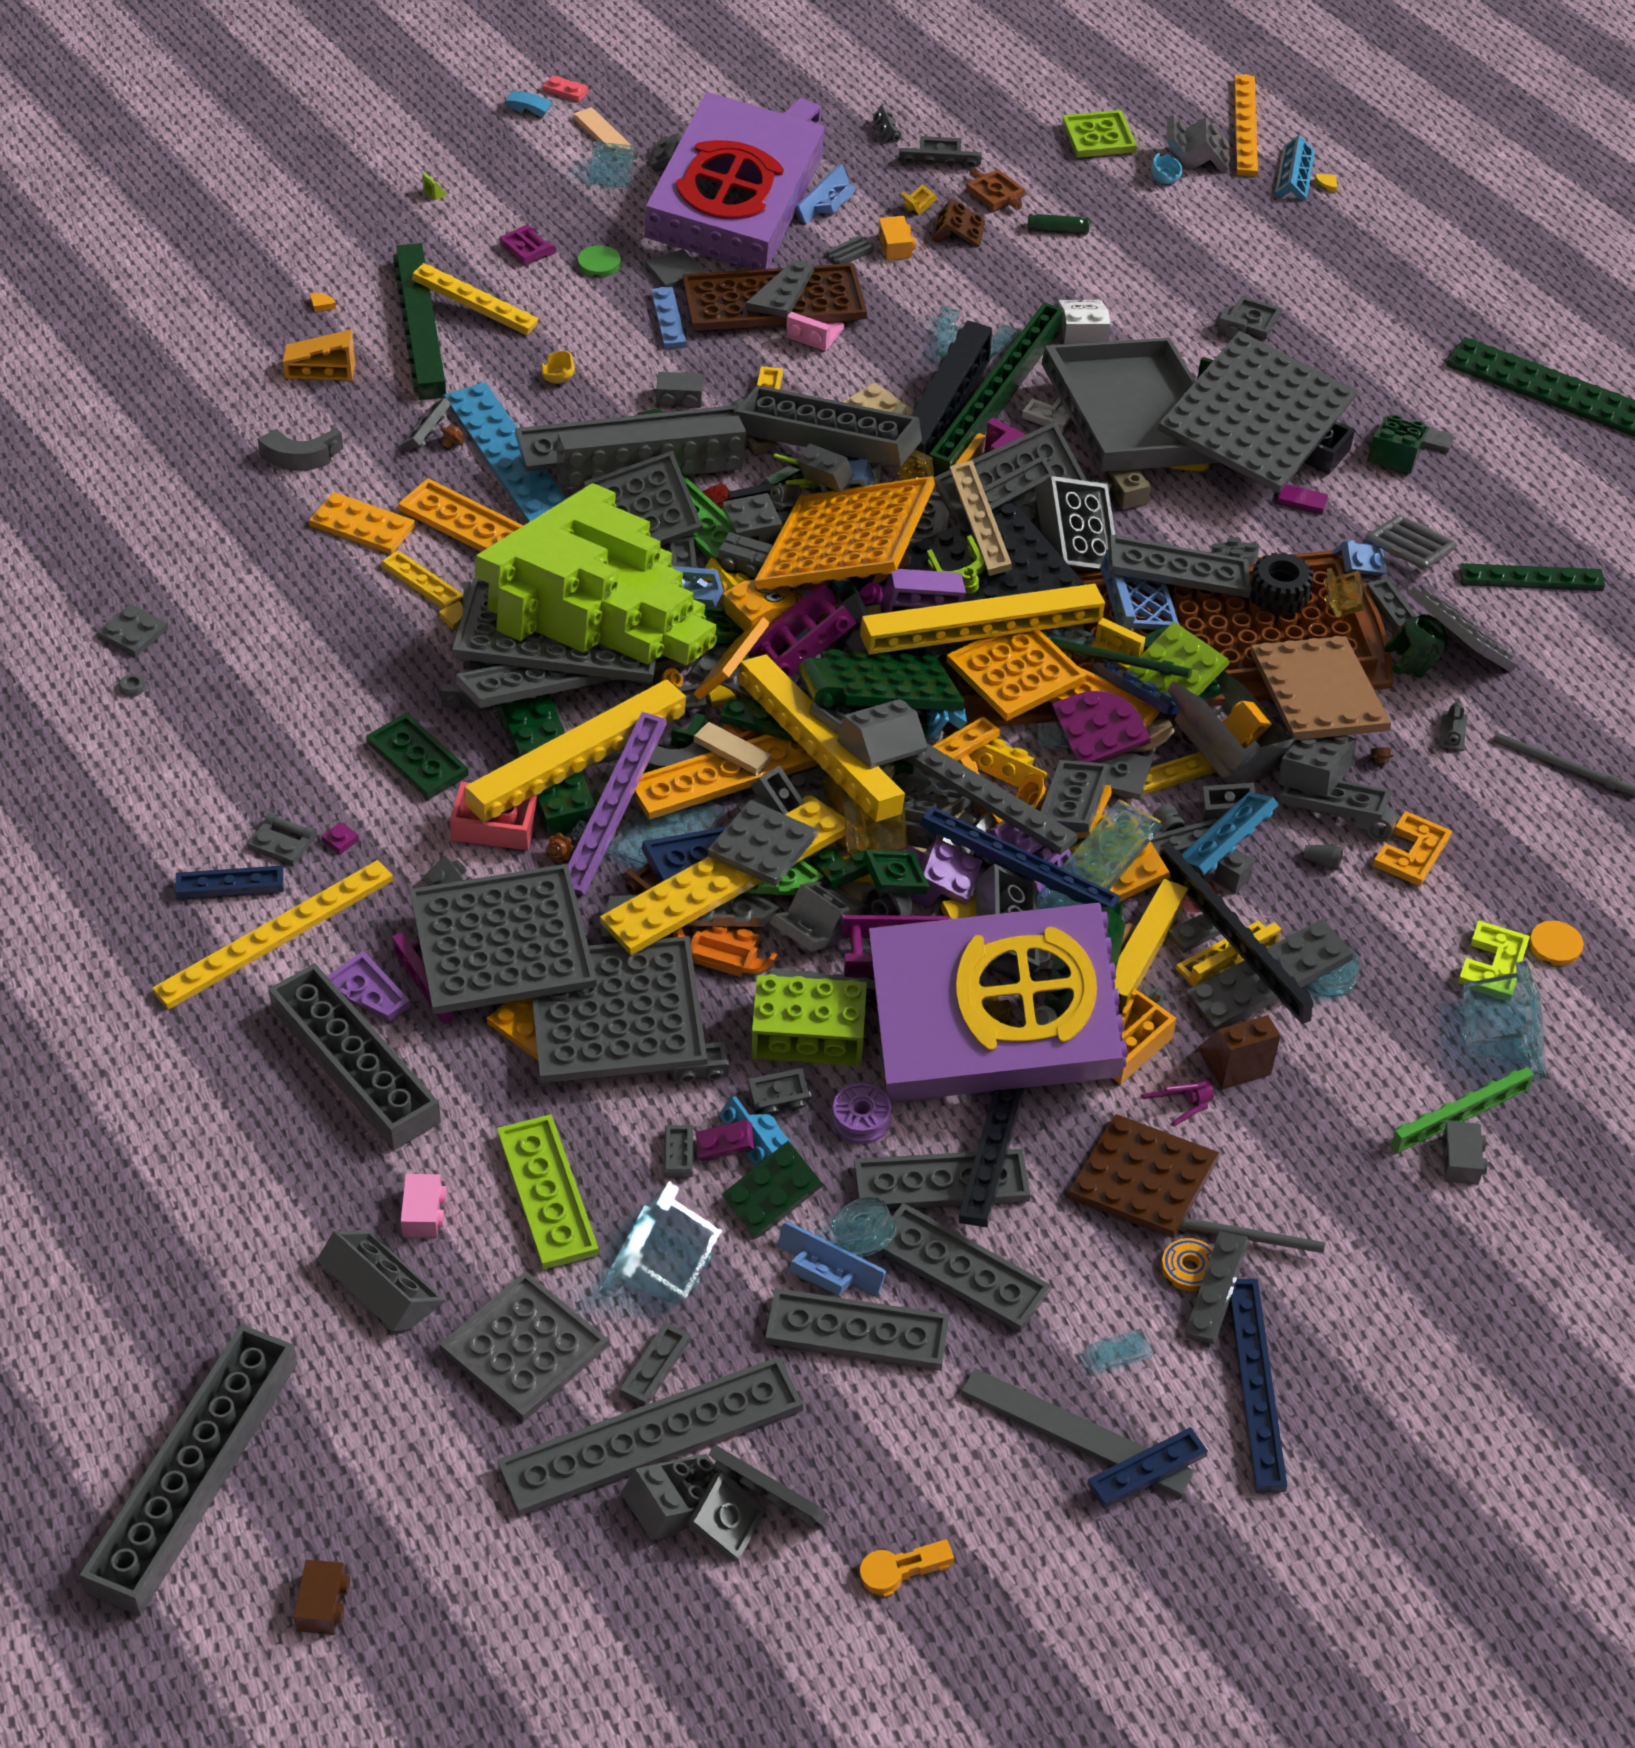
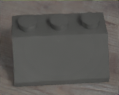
(883, 733)

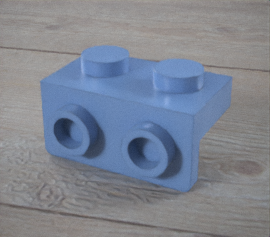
(1362, 558)

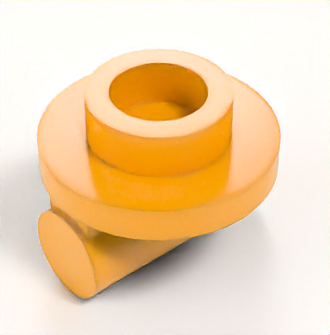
(673, 676)

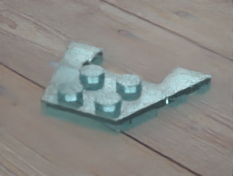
(948, 330)

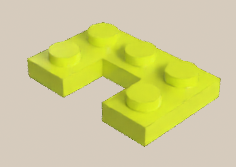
(1507, 946)

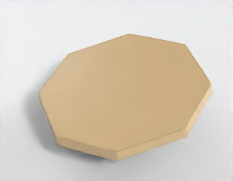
(1159, 733)

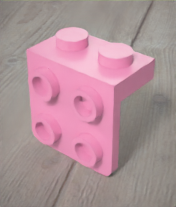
(812, 332)

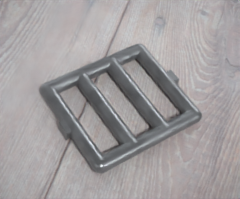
(1419, 536)

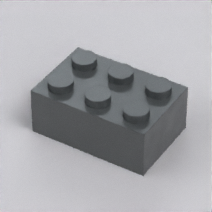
(1317, 764)

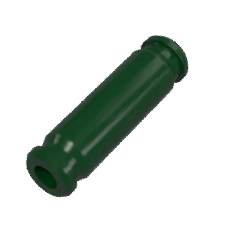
(1058, 223)

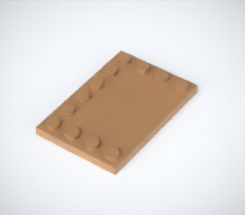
(1320, 688)

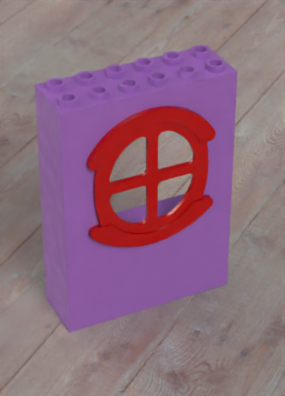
(746, 144)

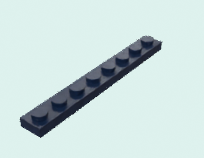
(1017, 859)
(1257, 1388)

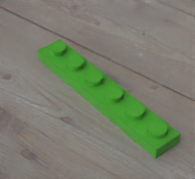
(1461, 1110)

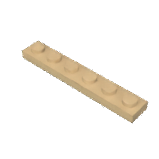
(980, 518)

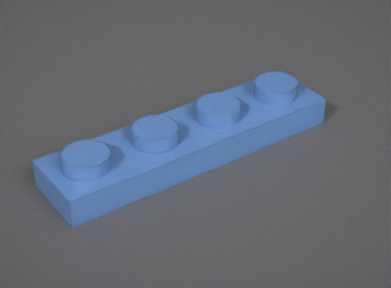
(668, 318)

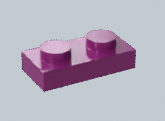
(724, 1140)

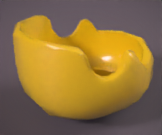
(559, 367)

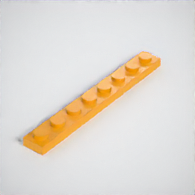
(1245, 125)

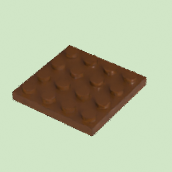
(1144, 1175)

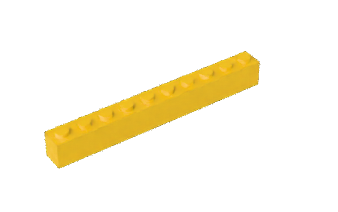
(981, 618)
(790, 708)
(569, 752)

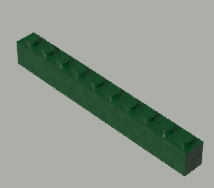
(419, 324)

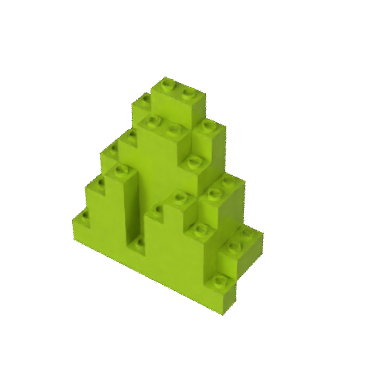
(593, 579)

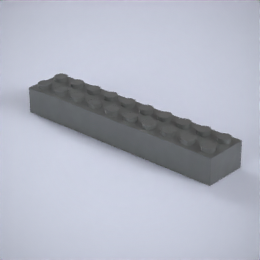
(188, 1470)

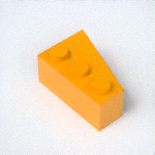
(321, 358)
(1145, 1031)

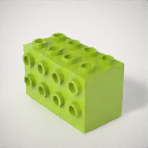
(808, 1020)

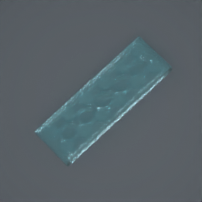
(1106, 851)

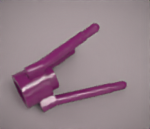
(1196, 1093)

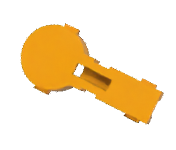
(881, 1572)

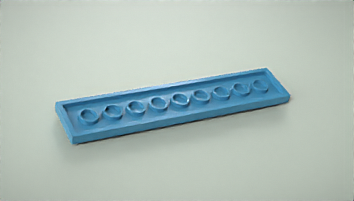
(495, 439)

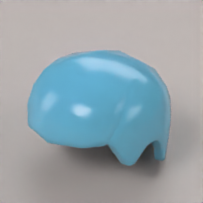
(1165, 169)

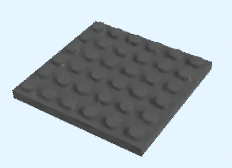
(502, 939)
(632, 1023)

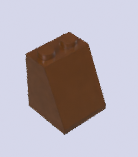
(1242, 1051)

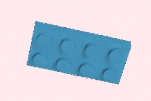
(1229, 831)

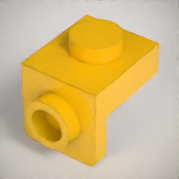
(919, 200)

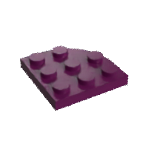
(1100, 725)

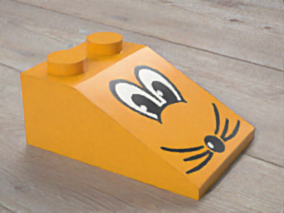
(748, 605)

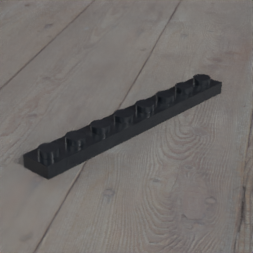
(990, 1157)

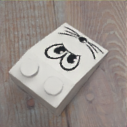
(1084, 321)

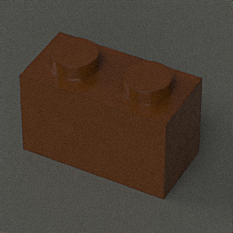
(320, 1597)

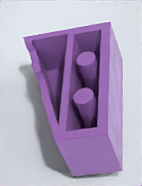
(921, 589)

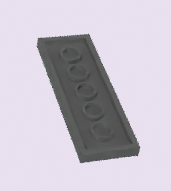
(1179, 566)
(1241, 991)
(935, 1179)
(965, 1268)
(857, 1329)

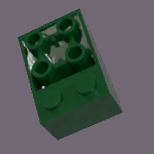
(1397, 443)

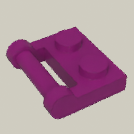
(524, 249)

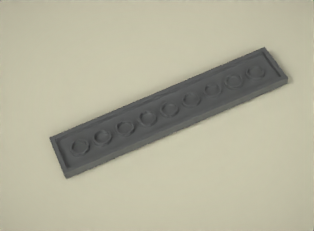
(539, 443)
(509, 684)
(649, 1435)

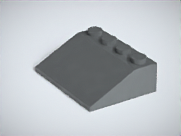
(1076, 520)

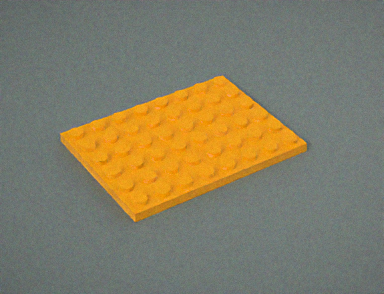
(846, 533)

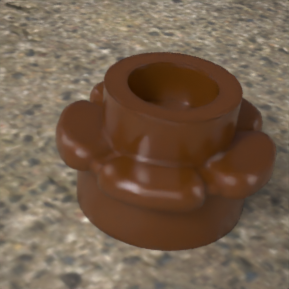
(1380, 755)

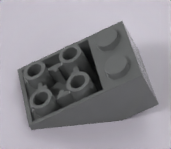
(668, 1493)

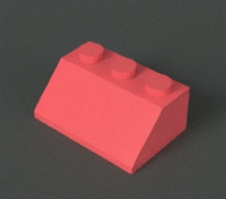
(508, 830)

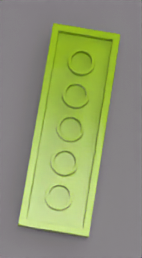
(547, 1192)

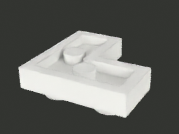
(1045, 414)

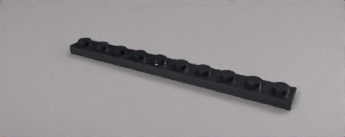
(1239, 936)

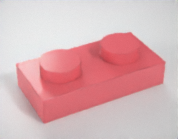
(565, 88)

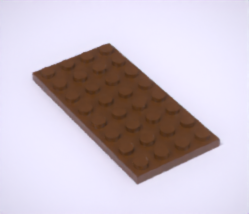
(720, 298)

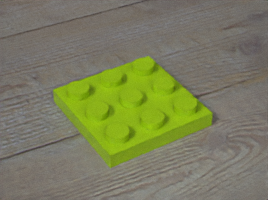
(1099, 133)
(1186, 651)

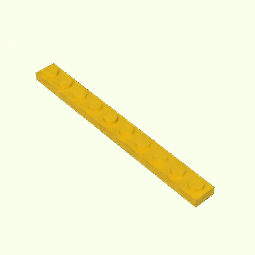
(272, 935)

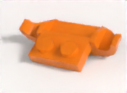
(727, 950)

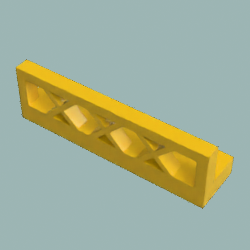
(1225, 957)

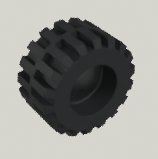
(1281, 583)

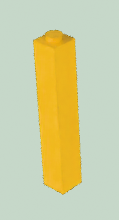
(1148, 938)

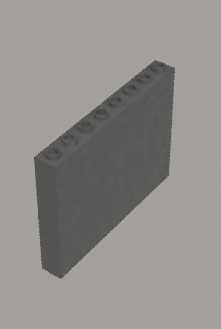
(1119, 398)

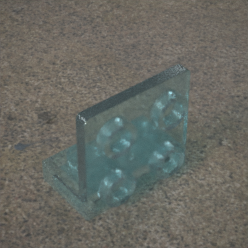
(612, 164)

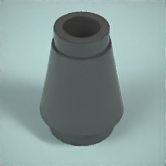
(1325, 855)

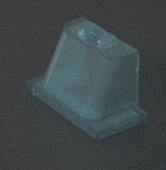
(1505, 1019)
(663, 1251)

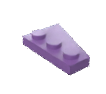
(369, 987)

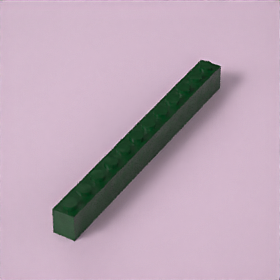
(998, 386)

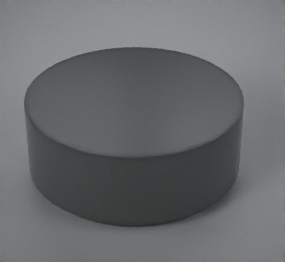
(132, 685)

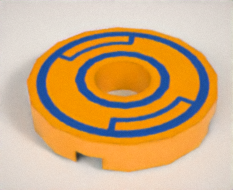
(1181, 1251)

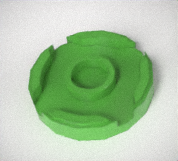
(599, 261)

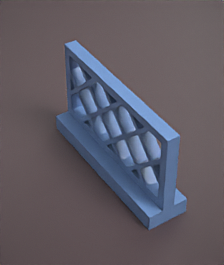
(1126, 610)

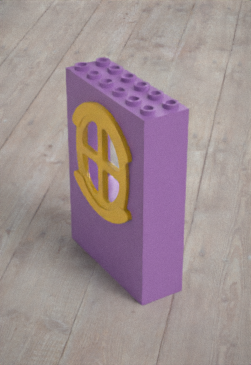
(944, 1040)

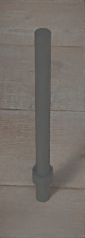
(1611, 782)
(1253, 1235)

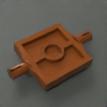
(995, 189)

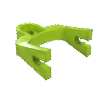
(968, 573)

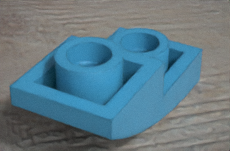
(521, 100)

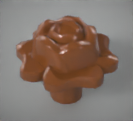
(452, 435)
(559, 848)

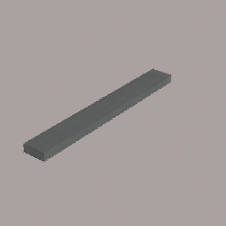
(1062, 1425)

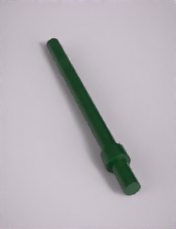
(1164, 668)

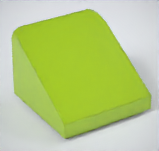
(432, 188)

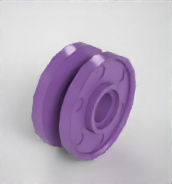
(875, 1115)

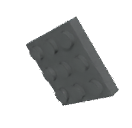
(762, 843)

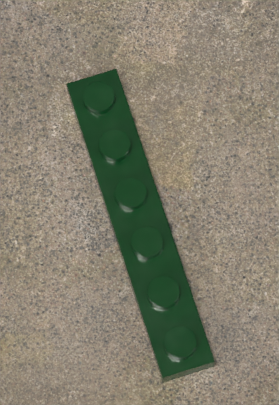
(1532, 577)

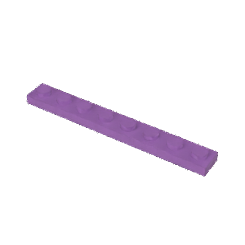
(614, 800)

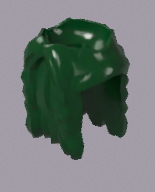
(1420, 644)

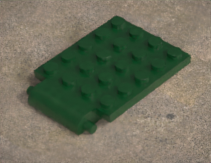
(877, 679)

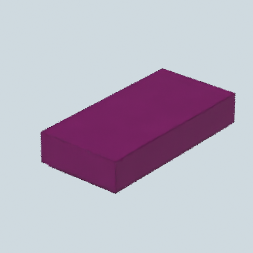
(1302, 499)

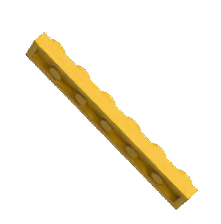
(475, 299)

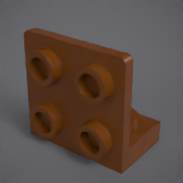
(960, 220)

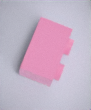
(422, 1205)

